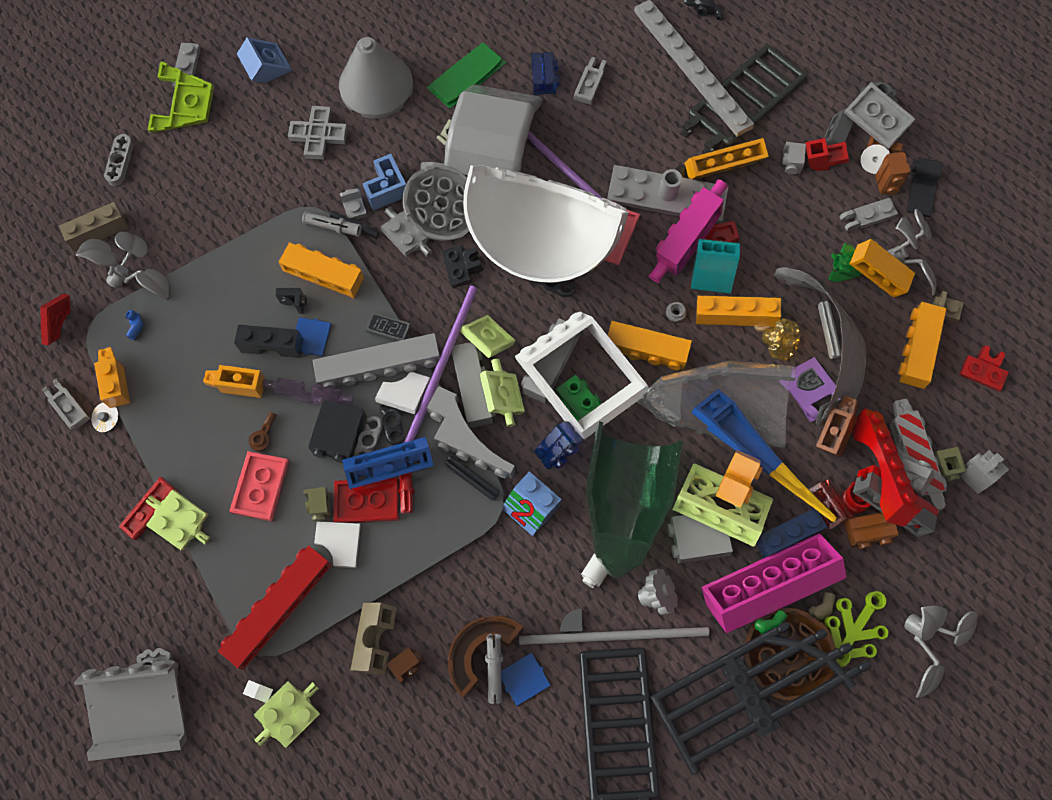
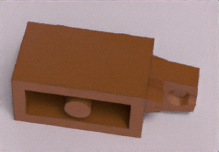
(839, 427)

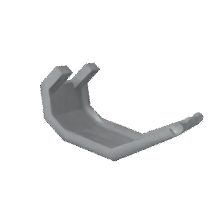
(489, 128)

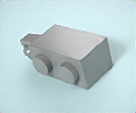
(983, 471)

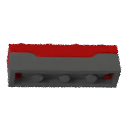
(869, 486)

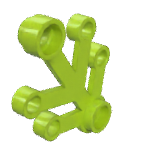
(854, 630)

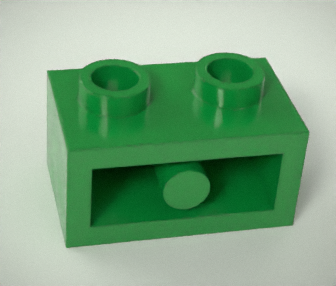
(577, 397)

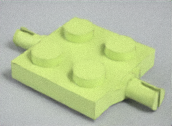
(502, 392)
(177, 520)
(286, 714)

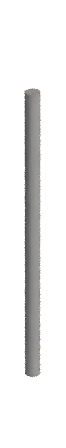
(613, 635)

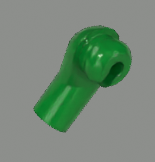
(765, 625)

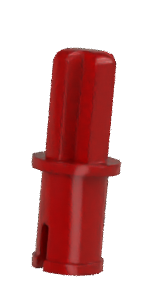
(406, 492)

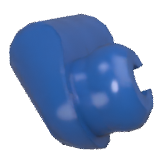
(136, 324)

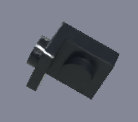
(289, 296)

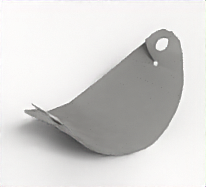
(853, 346)

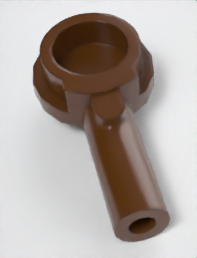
(259, 439)

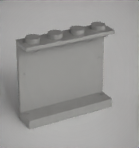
(133, 710)

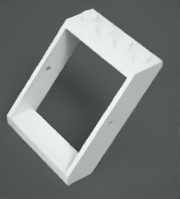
(611, 407)

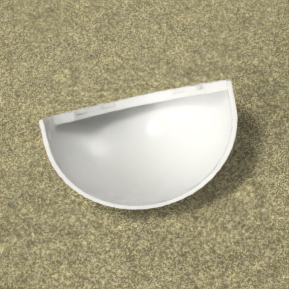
(539, 225)

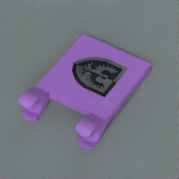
(811, 386)

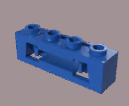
(387, 462)

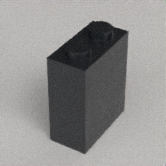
(337, 431)

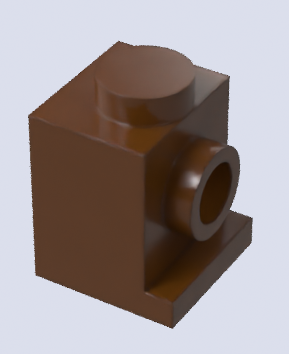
(405, 664)

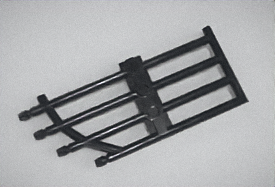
(749, 696)

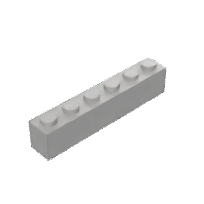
(377, 361)

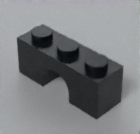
(255, 338)

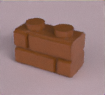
(892, 173)
(870, 529)

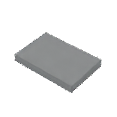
(879, 115)

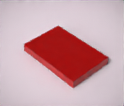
(366, 503)

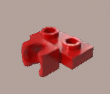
(985, 369)

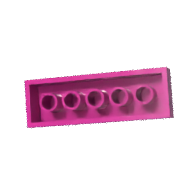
(774, 582)

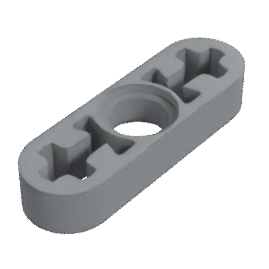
(116, 152)

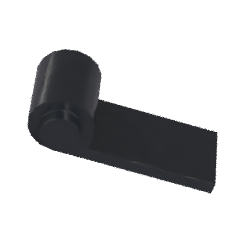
(923, 185)

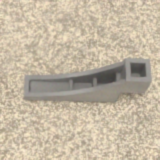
(458, 438)

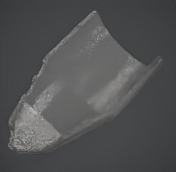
(755, 387)

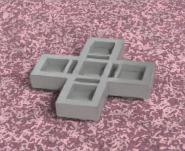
(317, 132)

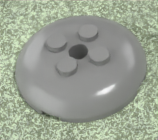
(435, 185)

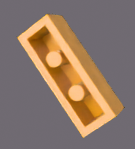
(882, 268)

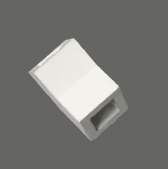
(257, 691)

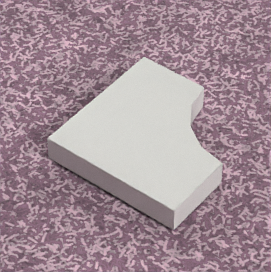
(404, 393)
(341, 541)

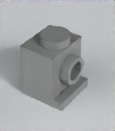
(793, 157)

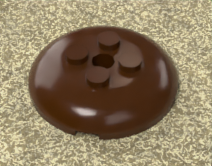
(801, 626)

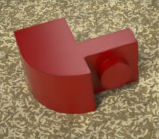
(822, 155)

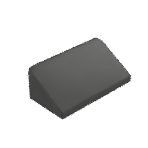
(838, 128)

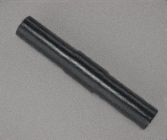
(365, 229)

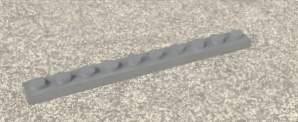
(694, 68)

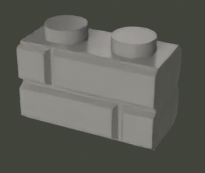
(918, 473)

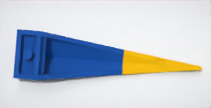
(733, 428)

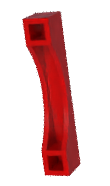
(897, 495)

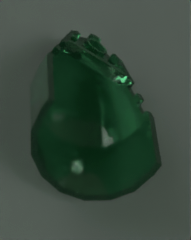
(628, 498)

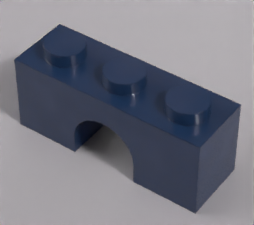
(791, 533)

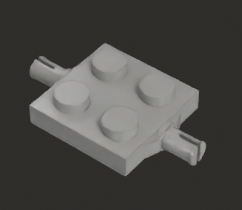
(403, 234)

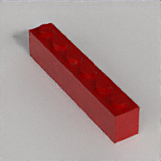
(274, 608)

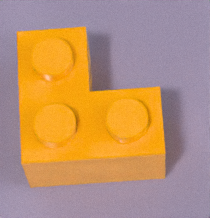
(737, 480)

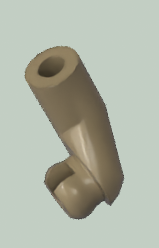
(825, 609)

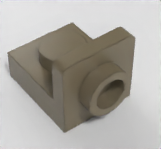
(953, 307)

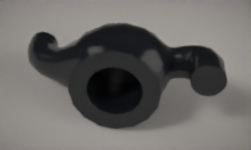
(704, 7)

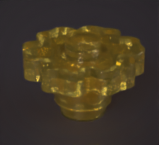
(782, 339)

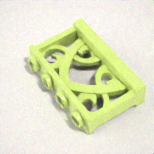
(704, 509)

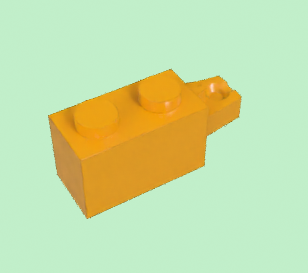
(111, 379)
(236, 381)

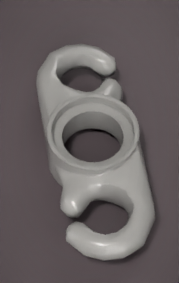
(360, 448)

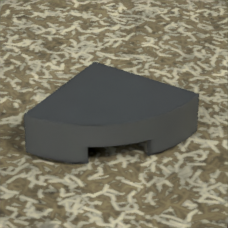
(572, 622)

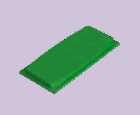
(468, 71)

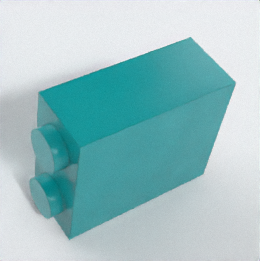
(715, 266)

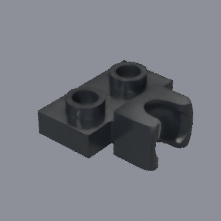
(461, 265)

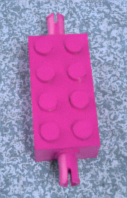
(693, 225)

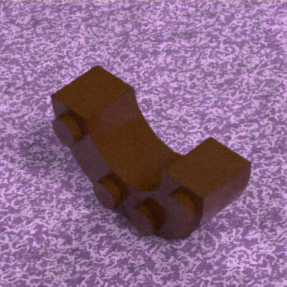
(469, 641)

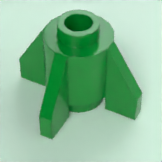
(842, 265)

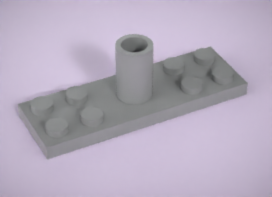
(655, 191)

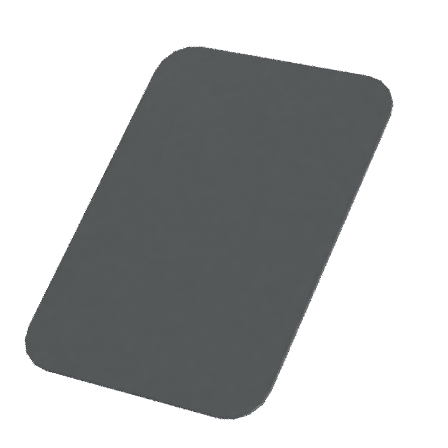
(202, 435)

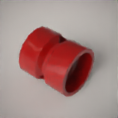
(853, 502)

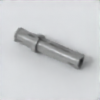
(353, 229)
(494, 661)

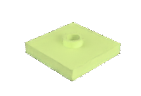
(487, 336)

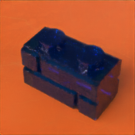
(544, 73)
(558, 445)

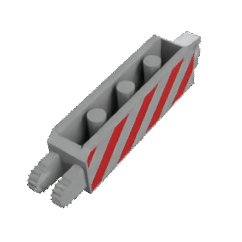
(911, 439)

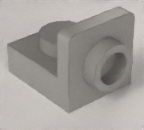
(353, 204)

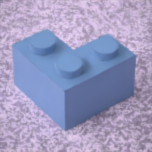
(387, 186)

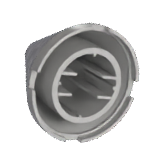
(375, 81)

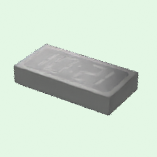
(387, 327)

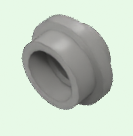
(676, 306)

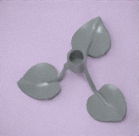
(900, 252)
(101, 254)
(925, 628)

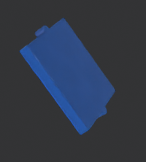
(314, 334)
(524, 679)

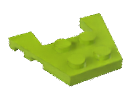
(189, 104)

